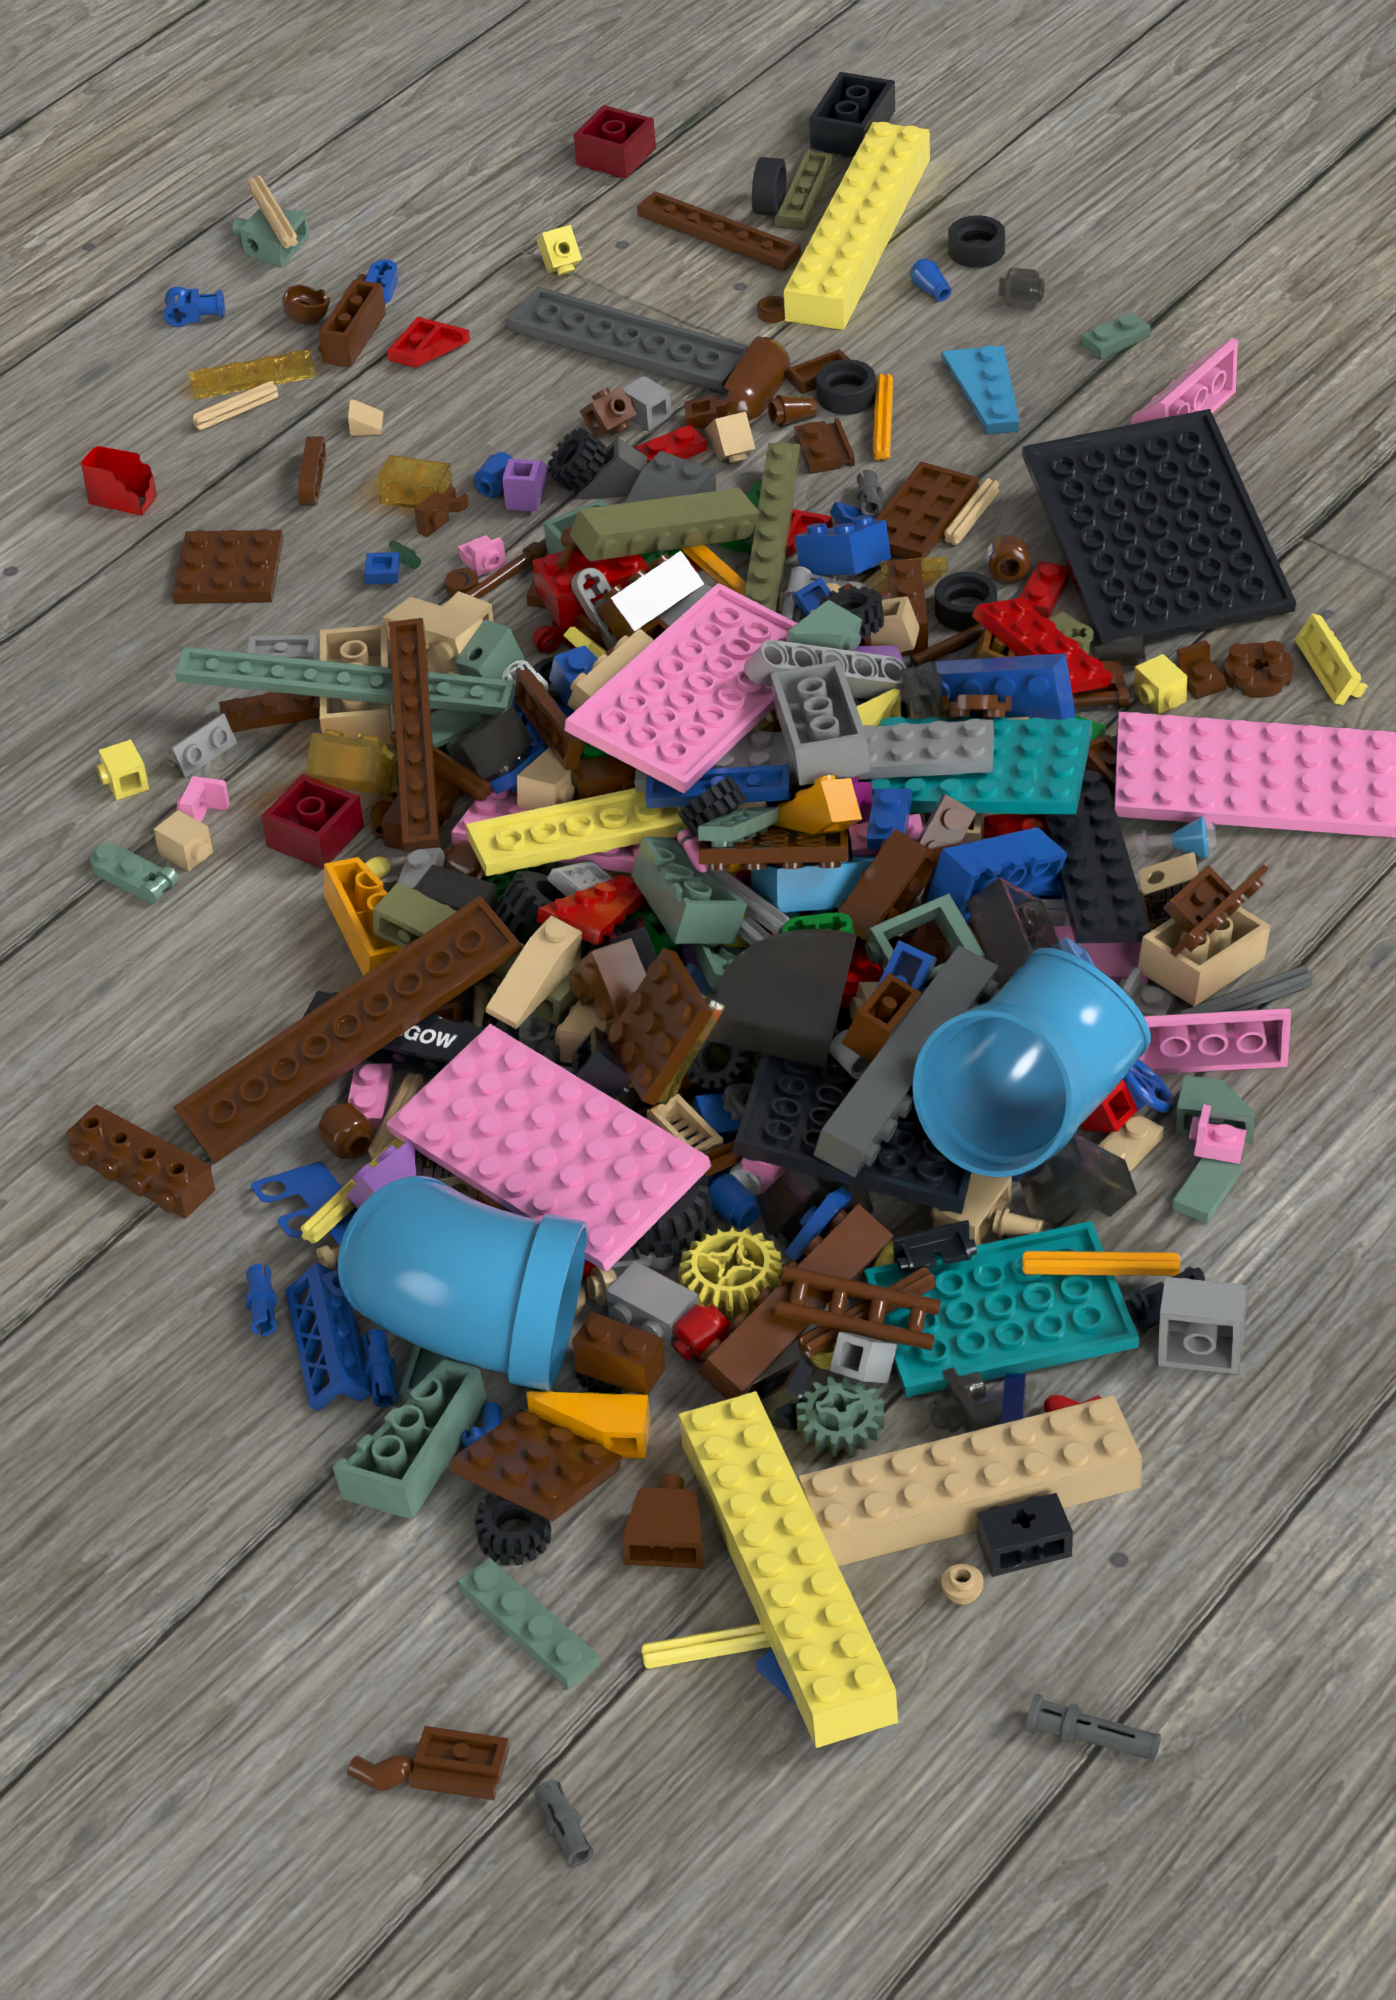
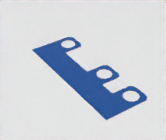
(316, 1187)

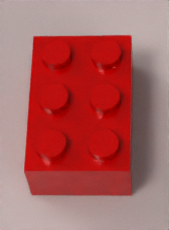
(555, 587)

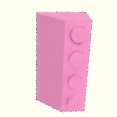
(1198, 388)
(1218, 1041)

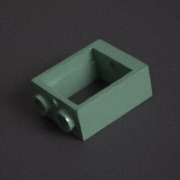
(947, 918)

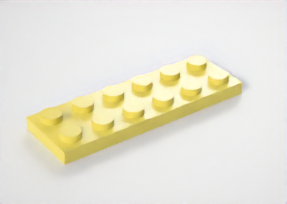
(569, 831)

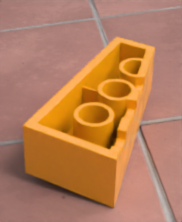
(351, 896)

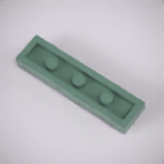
(738, 825)
(529, 1623)

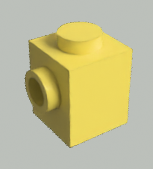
(559, 250)
(1160, 684)
(122, 770)

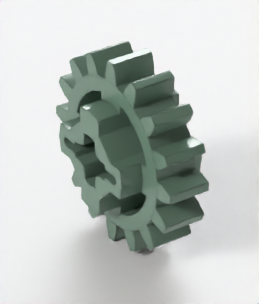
(840, 1416)

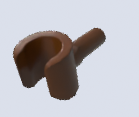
(570, 547)

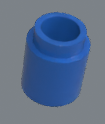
(489, 476)
(733, 1201)

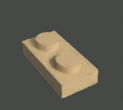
(1134, 1140)

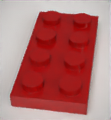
(1031, 634)

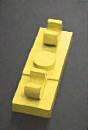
(1329, 660)

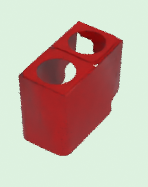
(111, 476)

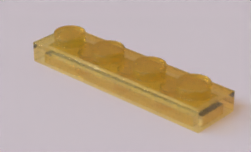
(252, 373)

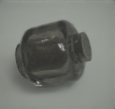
(1022, 288)

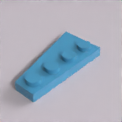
(986, 384)

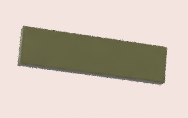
(804, 190)

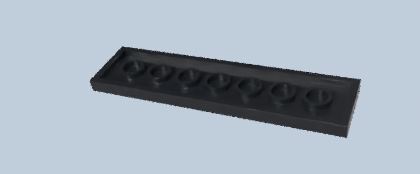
(1097, 872)

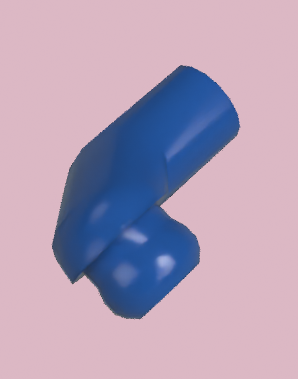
(490, 1419)

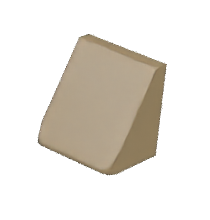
(364, 419)

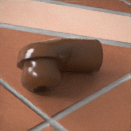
(378, 812)
(382, 1774)

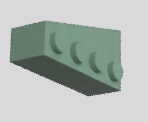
(687, 902)
(412, 1449)

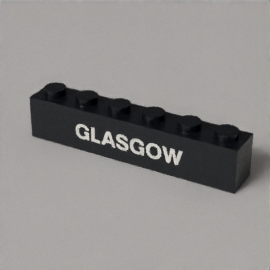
(424, 1046)

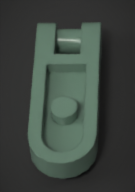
(132, 872)

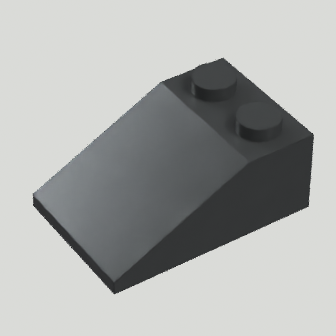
(671, 477)

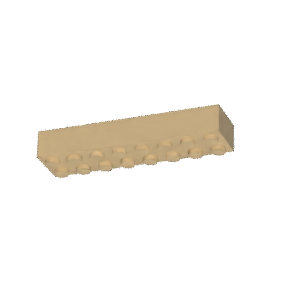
(943, 1484)

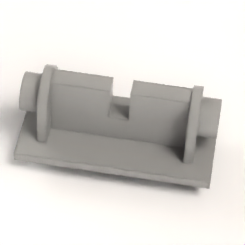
(202, 746)

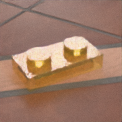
(931, 567)

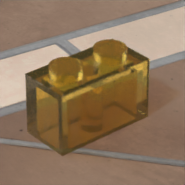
(411, 480)

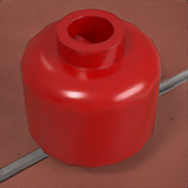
(698, 1330)

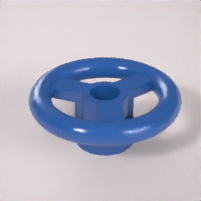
(1143, 1084)

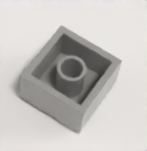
(1201, 1325)

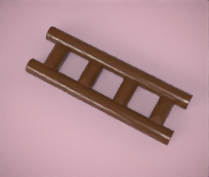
(879, 1298)

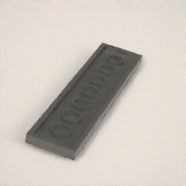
(627, 338)

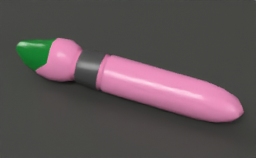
(691, 848)

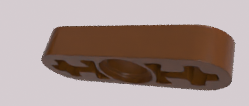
(312, 470)

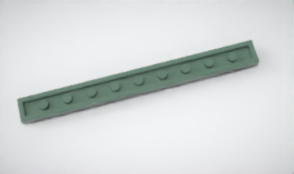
(337, 680)

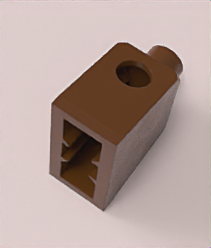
(664, 1527)

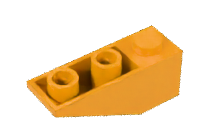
(822, 808)
(611, 1420)

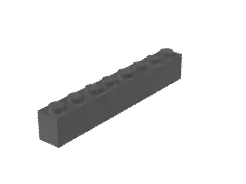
(887, 1084)

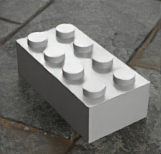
(820, 722)

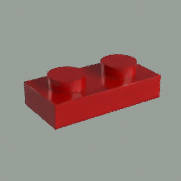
(681, 443)
(1046, 587)

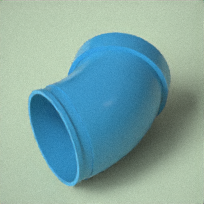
(1027, 1067)
(466, 1277)

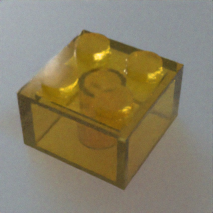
(351, 763)

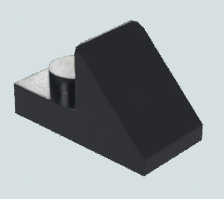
(782, 1392)

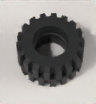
(521, 903)
(680, 1224)

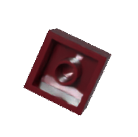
(614, 141)
(312, 821)

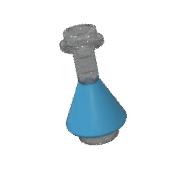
(1194, 837)

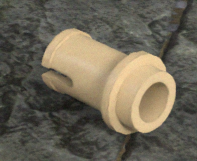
(1015, 1225)

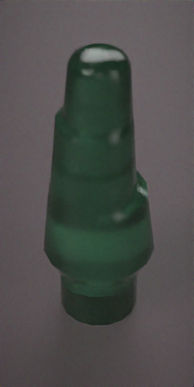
(408, 556)

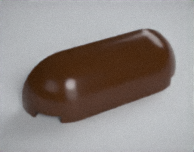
(758, 376)

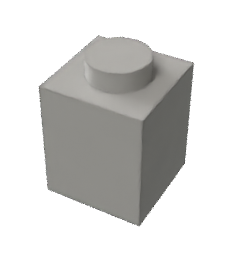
(650, 402)
(863, 1357)

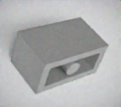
(649, 1301)

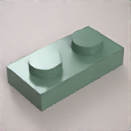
(1116, 335)

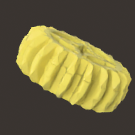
(730, 1270)

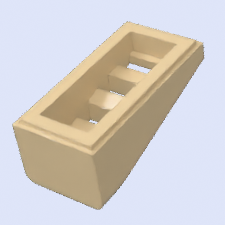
(680, 1110)

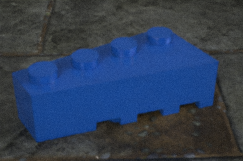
(1035, 682)

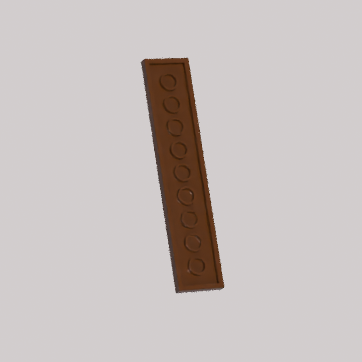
(347, 1029)

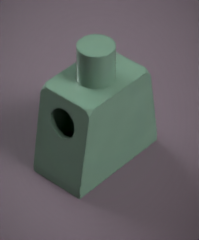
(261, 241)
(489, 651)

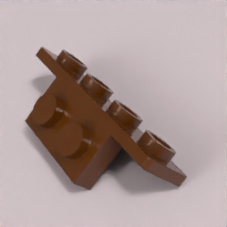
(1204, 900)

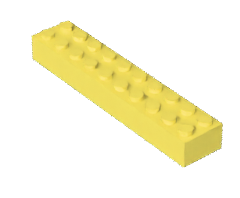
(857, 226)
(788, 1570)

